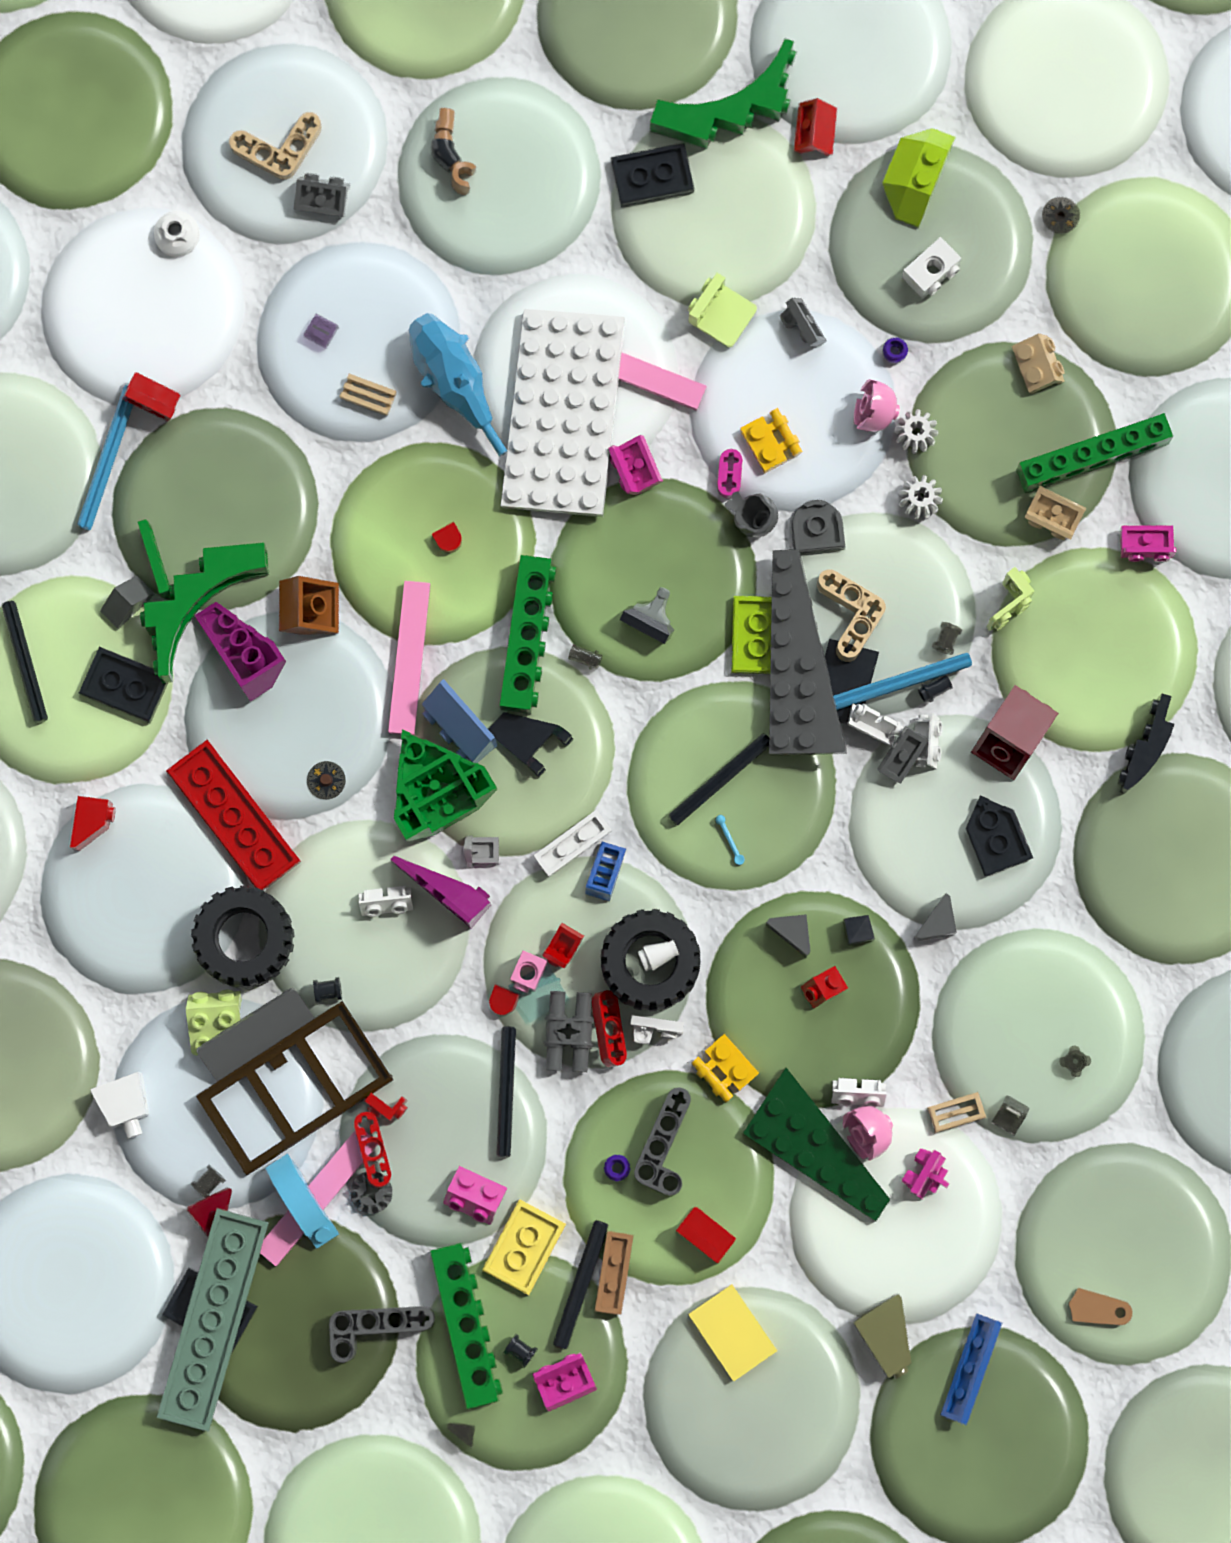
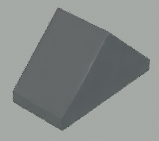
(126, 601)
(940, 922)
(793, 931)

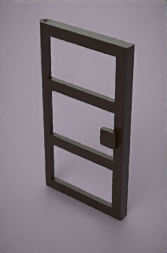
(276, 1058)

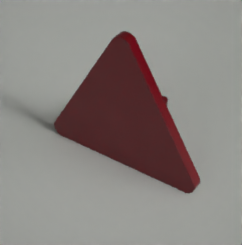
(205, 1209)

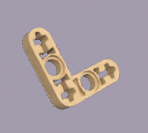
(283, 155)
(859, 607)

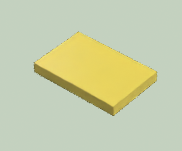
(524, 1247)
(732, 1332)

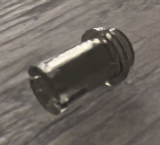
(585, 656)

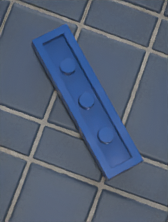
(971, 1369)

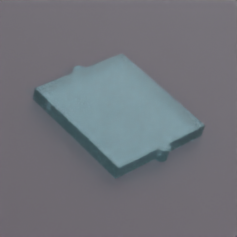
(537, 1003)

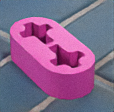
(735, 474)

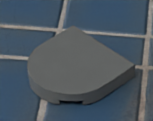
(817, 528)

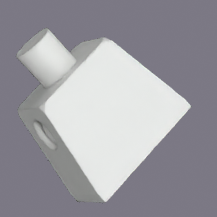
(123, 1103)

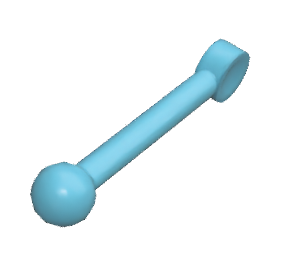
(739, 859)

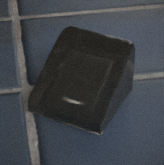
(1010, 1115)
(463, 1431)

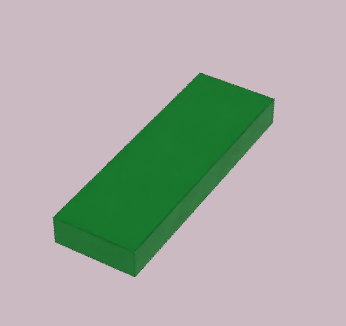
(154, 558)

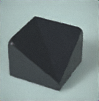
(858, 930)

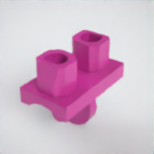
(931, 1175)

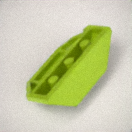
(915, 173)

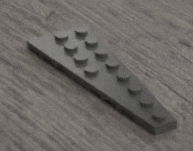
(800, 688)

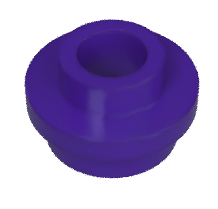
(898, 343)
(625, 1167)

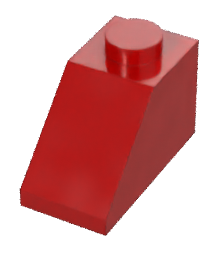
(90, 820)

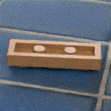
(614, 1272)

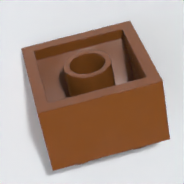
(308, 606)

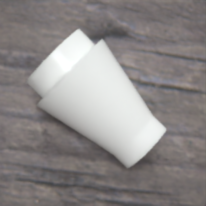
(658, 954)

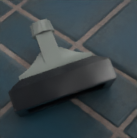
(650, 617)

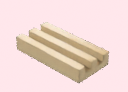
(371, 385)
(934, 1119)

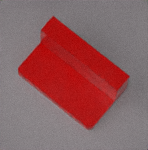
(815, 127)
(151, 396)
(706, 1234)

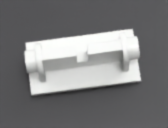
(870, 723)
(930, 729)
(373, 903)
(847, 1094)

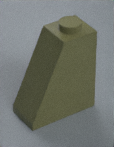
(886, 1336)

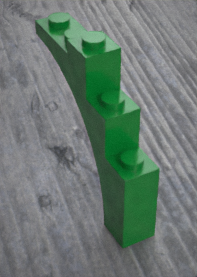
(700, 122)
(169, 619)

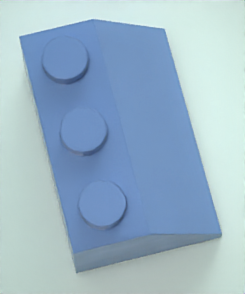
(458, 723)

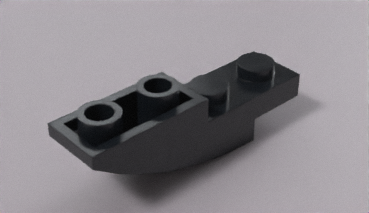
(1145, 753)

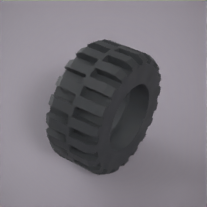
(217, 912)
(650, 924)

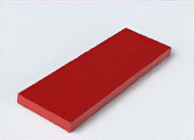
(233, 816)

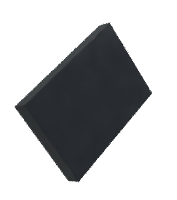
(652, 174)
(849, 675)
(123, 685)
(179, 1303)

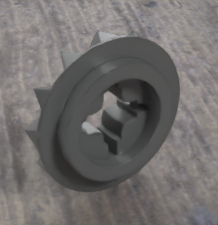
(366, 1204)

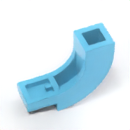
(301, 1201)

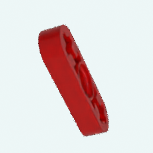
(614, 1019)
(360, 1132)

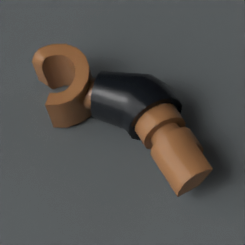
(445, 154)

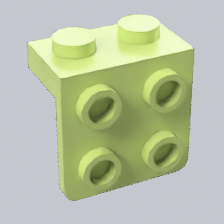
(721, 311)
(1018, 586)
(210, 1015)

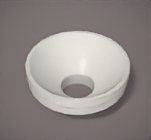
(182, 243)

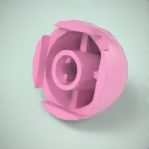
(876, 407)
(869, 1131)

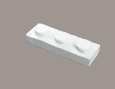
(572, 843)

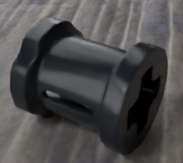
(327, 989)
(520, 1351)

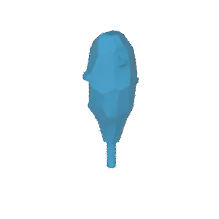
(452, 372)

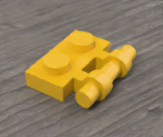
(763, 443)
(730, 1062)

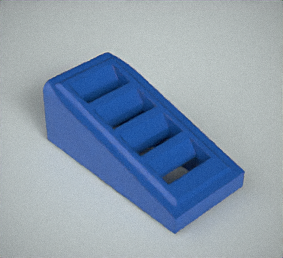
(599, 891)

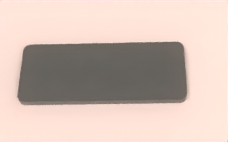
(254, 1034)

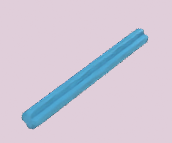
(105, 463)
(903, 680)

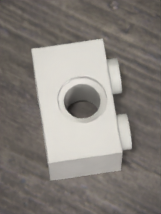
(937, 255)

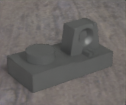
(799, 315)
(902, 754)

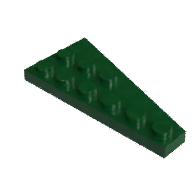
(805, 1139)

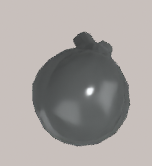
(754, 514)

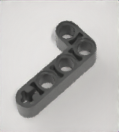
(667, 1139)
(382, 1326)

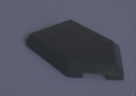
(996, 837)

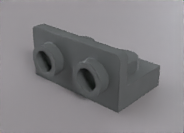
(321, 195)

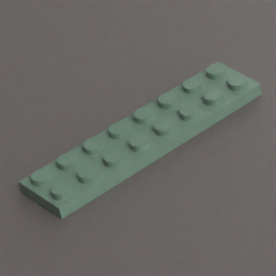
(212, 1319)

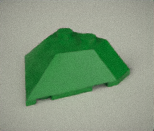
(436, 788)

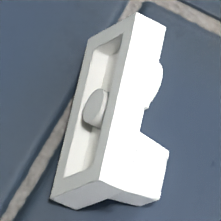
(644, 1028)

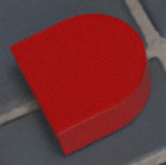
(448, 538)
(503, 1000)

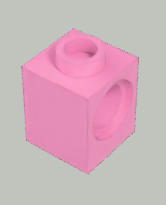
(528, 960)

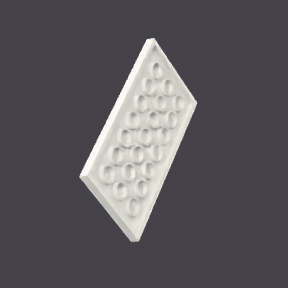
(563, 412)

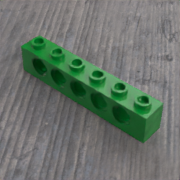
(1094, 453)
(529, 569)
(474, 1394)

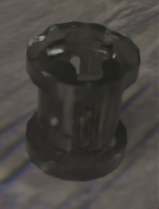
(947, 638)
(208, 1181)

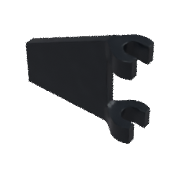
(526, 736)

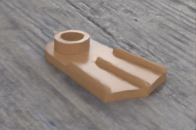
(1098, 1308)

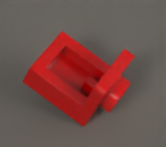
(563, 946)
(824, 987)
(380, 1108)

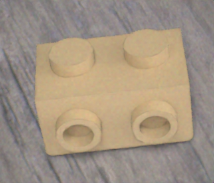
(1038, 362)
(1054, 513)

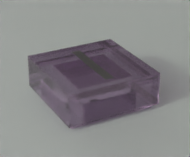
(321, 331)

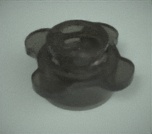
(1075, 1053)

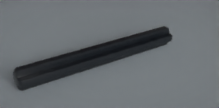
(24, 661)
(721, 778)
(506, 1089)
(580, 1284)

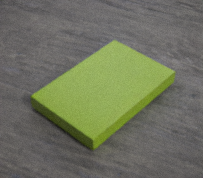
(751, 635)

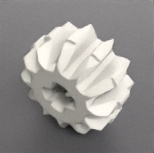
(917, 421)
(910, 497)

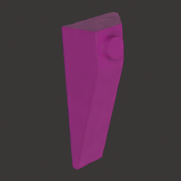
(247, 653)
(456, 896)

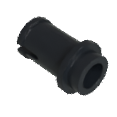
(934, 688)

